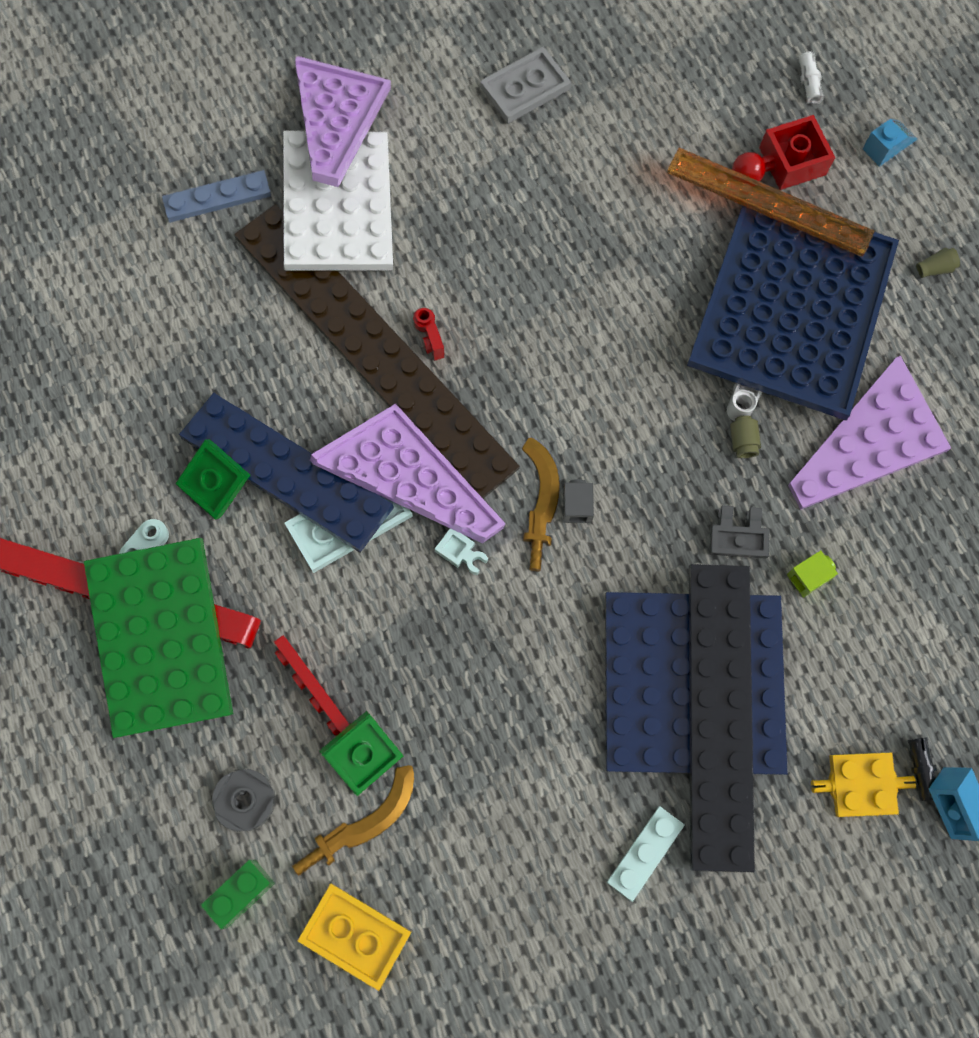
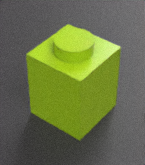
(812, 573)

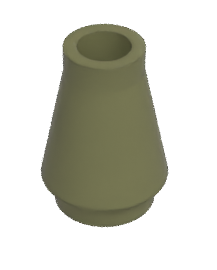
(941, 262)

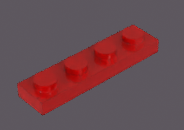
(304, 679)

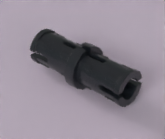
(923, 766)

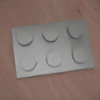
(525, 84)

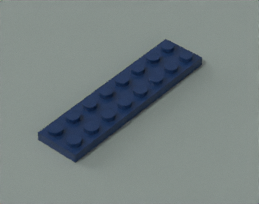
(288, 474)

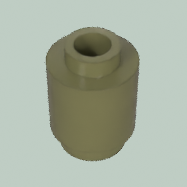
(745, 437)

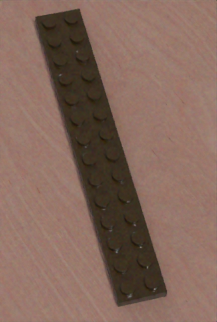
(381, 357)

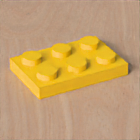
(354, 936)

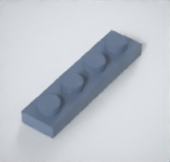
(216, 196)

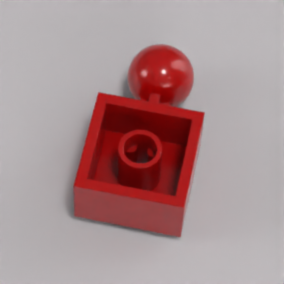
(791, 153)

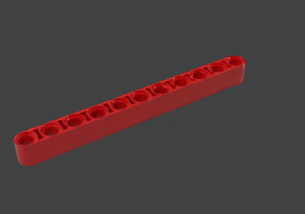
(71, 577)

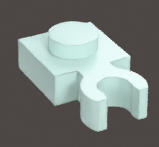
(458, 549)

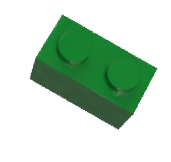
(237, 894)

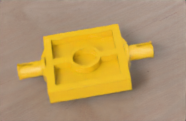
(863, 784)

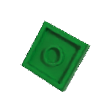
(212, 479)
(361, 753)

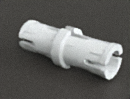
(811, 77)

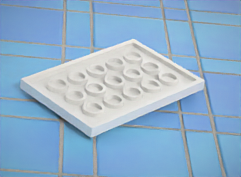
(342, 224)

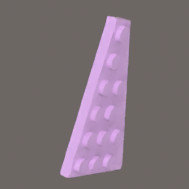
(881, 436)

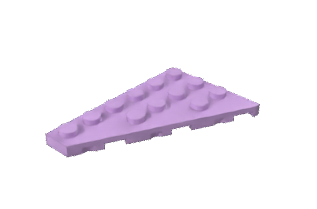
(336, 114)
(406, 468)

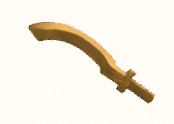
(546, 502)
(366, 828)

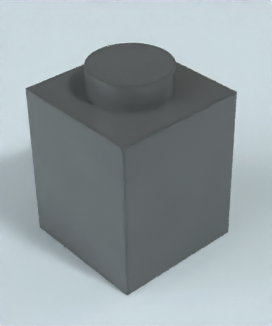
(578, 502)

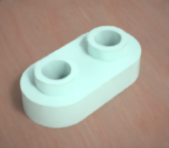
(141, 540)

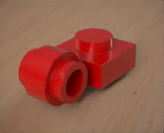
(425, 322)

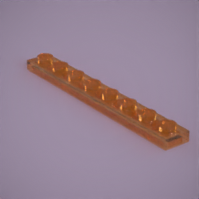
(771, 202)

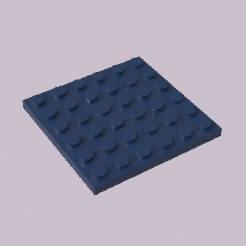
(650, 683)

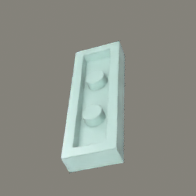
(645, 853)

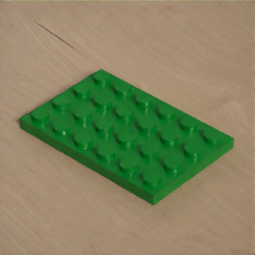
(158, 637)

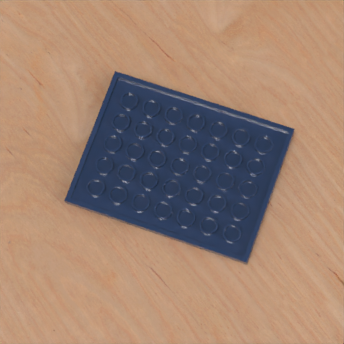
(793, 313)

